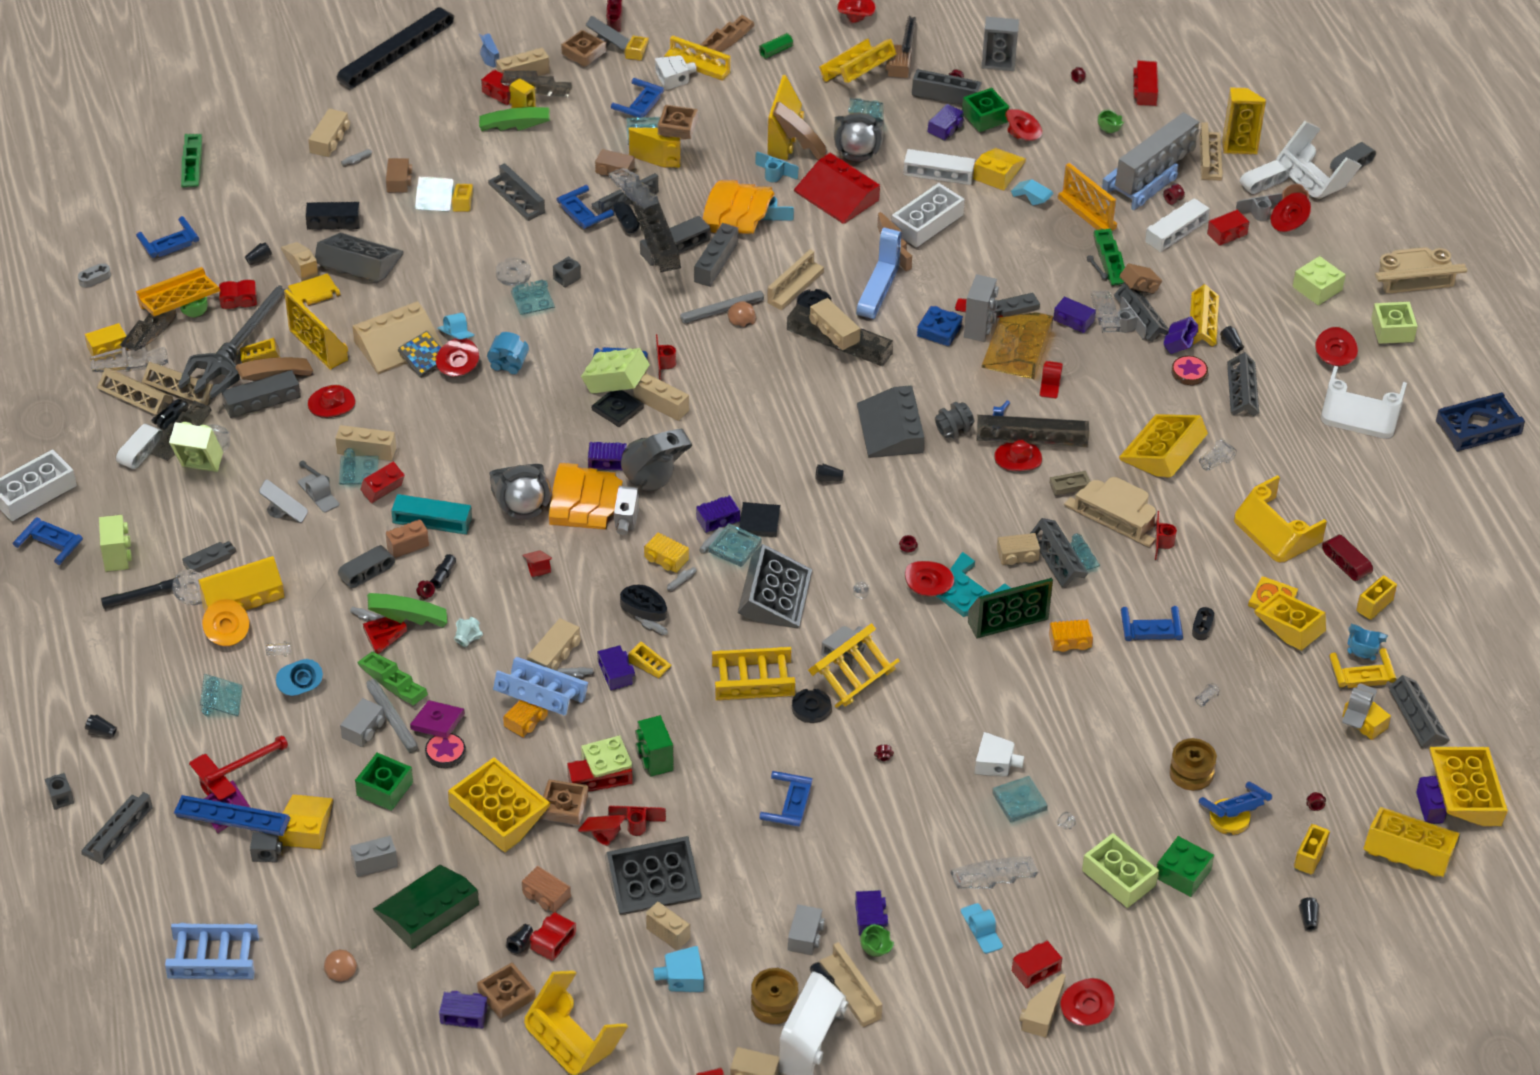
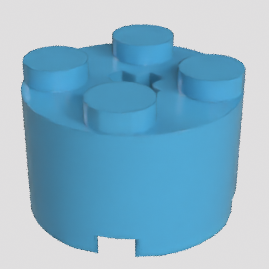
(507, 352)

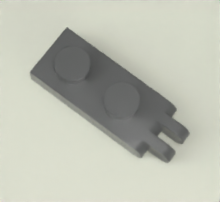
(1017, 305)
(209, 556)

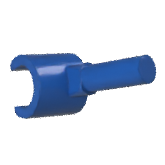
(999, 411)

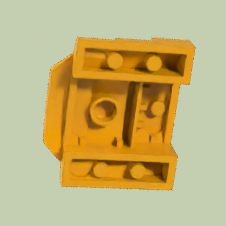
(736, 205)
(583, 497)

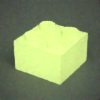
(1319, 280)
(1394, 322)
(115, 543)

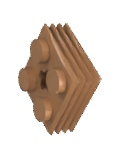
(583, 48)
(677, 122)
(566, 801)
(506, 990)

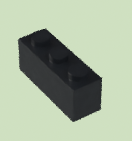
(332, 215)

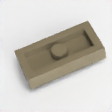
(1069, 482)

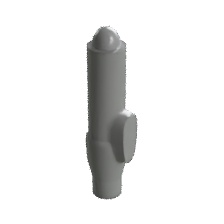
(354, 159)
(705, 546)
(681, 578)
(364, 614)
(648, 624)
(578, 672)

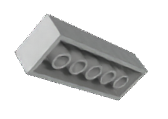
(1157, 153)

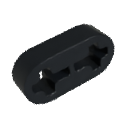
(1206, 624)

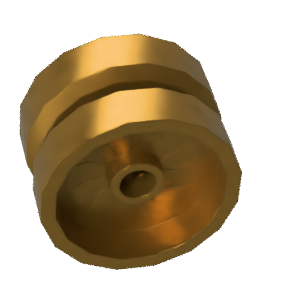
(1193, 764)
(774, 995)

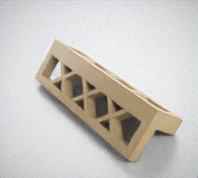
(1206, 155)
(794, 281)
(175, 376)
(138, 386)
(849, 981)

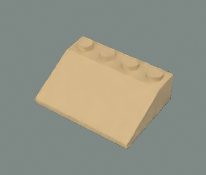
(384, 334)

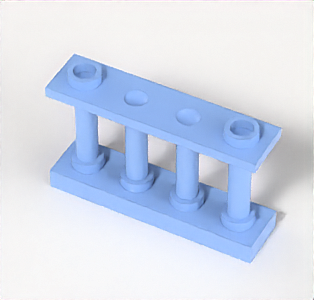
(1146, 191)
(540, 686)
(212, 968)

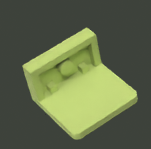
(606, 756)

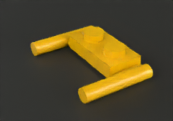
(1365, 675)

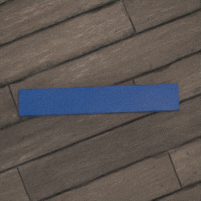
(232, 815)

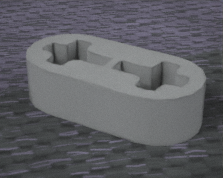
(94, 275)

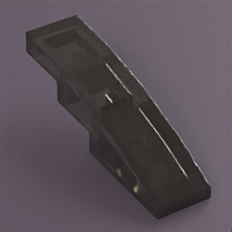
(544, 84)
(147, 330)
(195, 415)

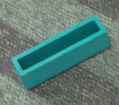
(433, 513)

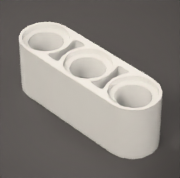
(1264, 177)
(139, 446)

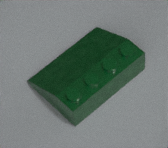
(1011, 608)
(428, 905)

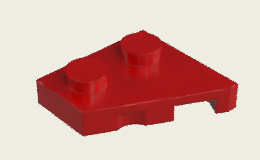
(383, 632)

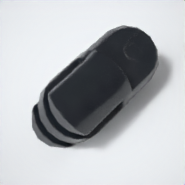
(626, 217)
(170, 414)

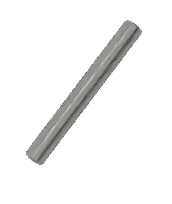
(720, 307)
(392, 715)

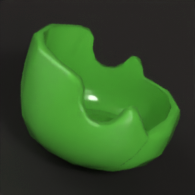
(1110, 121)
(195, 308)
(876, 941)

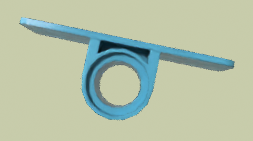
(775, 167)
(778, 212)
(456, 326)
(983, 927)

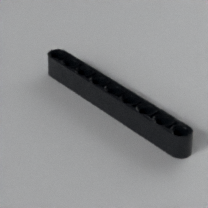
(395, 47)

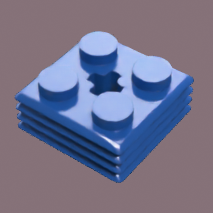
(939, 325)

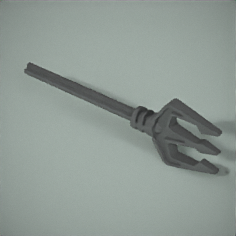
(222, 361)

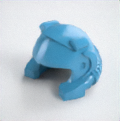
(1364, 642)

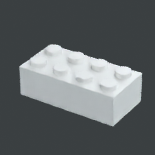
(928, 214)
(35, 484)

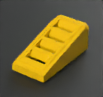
(636, 47)
(462, 197)
(264, 349)
(640, 662)

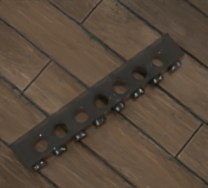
(658, 236)

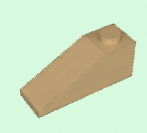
(301, 260)
(1042, 1008)

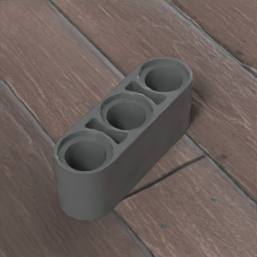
(1359, 153)
(366, 566)

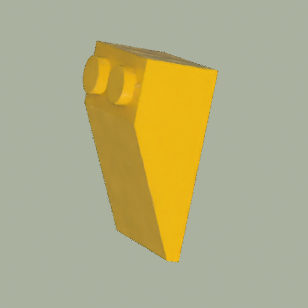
(654, 148)
(997, 168)
(1292, 619)
(307, 821)

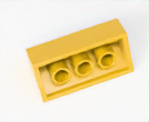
(1243, 122)
(247, 585)

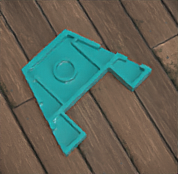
(964, 589)

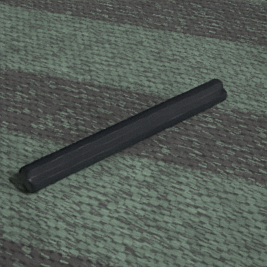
(908, 35)

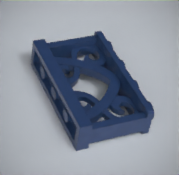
(1475, 435)

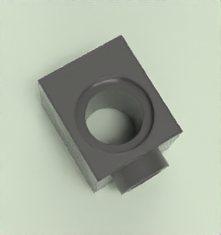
(566, 271)
(59, 791)
(265, 847)

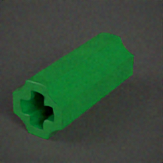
(776, 45)

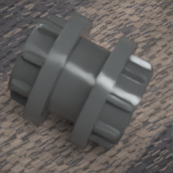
(955, 419)

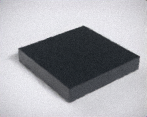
(617, 407)
(760, 519)

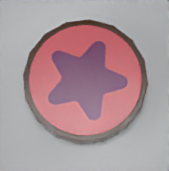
(1189, 370)

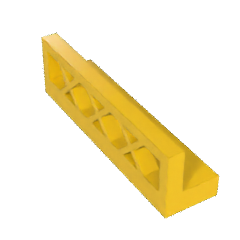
(709, 67)
(1201, 314)

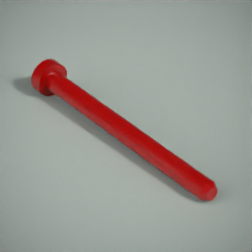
(280, 743)

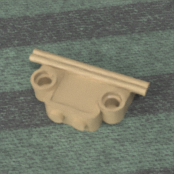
(1417, 270)
(1117, 507)

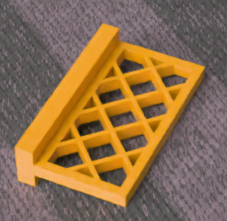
(1082, 204)
(189, 283)

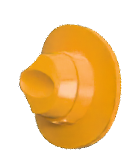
(225, 622)

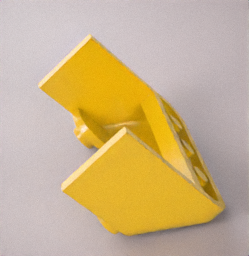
(1270, 530)
(560, 1035)

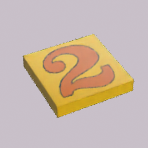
(1266, 589)

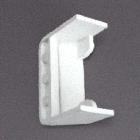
(1297, 159)
(1361, 412)
(809, 1024)

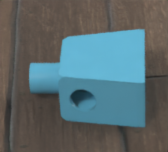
(682, 971)

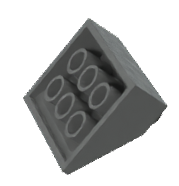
(357, 256)
(891, 423)
(774, 589)
(652, 874)

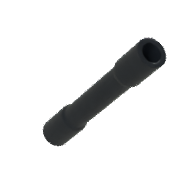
(118, 599)

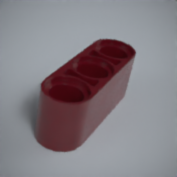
(614, 14)
(1347, 557)

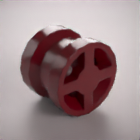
(1173, 194)

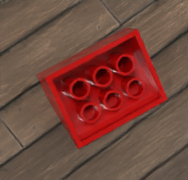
(838, 188)

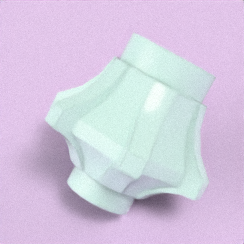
(467, 631)

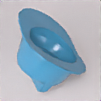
(299, 677)

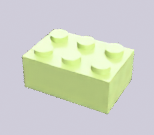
(615, 370)
(196, 446)
(1120, 870)

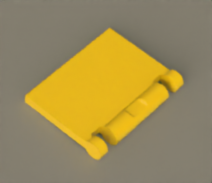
(314, 289)

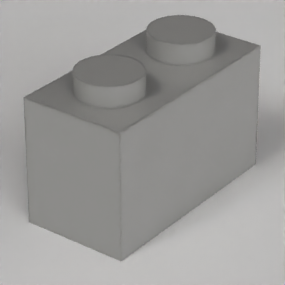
(362, 722)
(373, 856)
(805, 930)

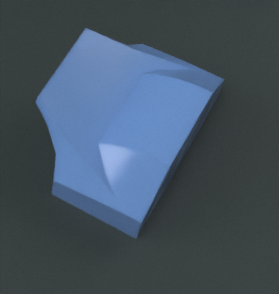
(488, 50)

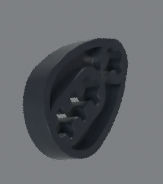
(643, 602)

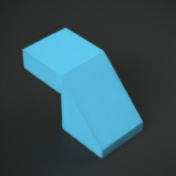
(1035, 192)

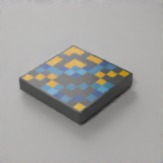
(421, 353)

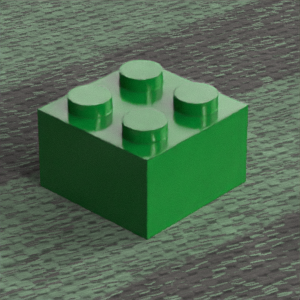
(985, 109)
(654, 746)
(384, 781)
(1184, 866)

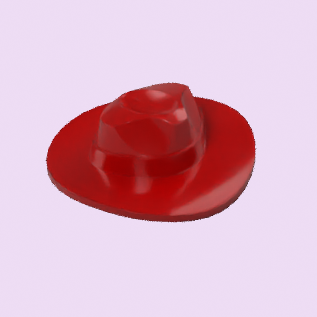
(856, 9)
(1023, 125)
(1291, 212)
(1336, 346)
(457, 357)
(331, 401)
(1018, 456)
(928, 578)
(1088, 1002)

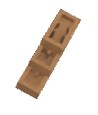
(728, 35)
(798, 128)
(905, 256)
(268, 367)

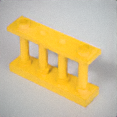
(857, 60)
(837, 658)
(753, 688)

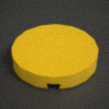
(1230, 824)

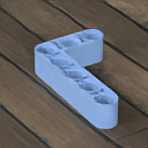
(882, 275)

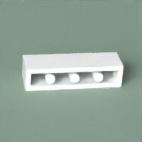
(939, 167)
(1177, 225)

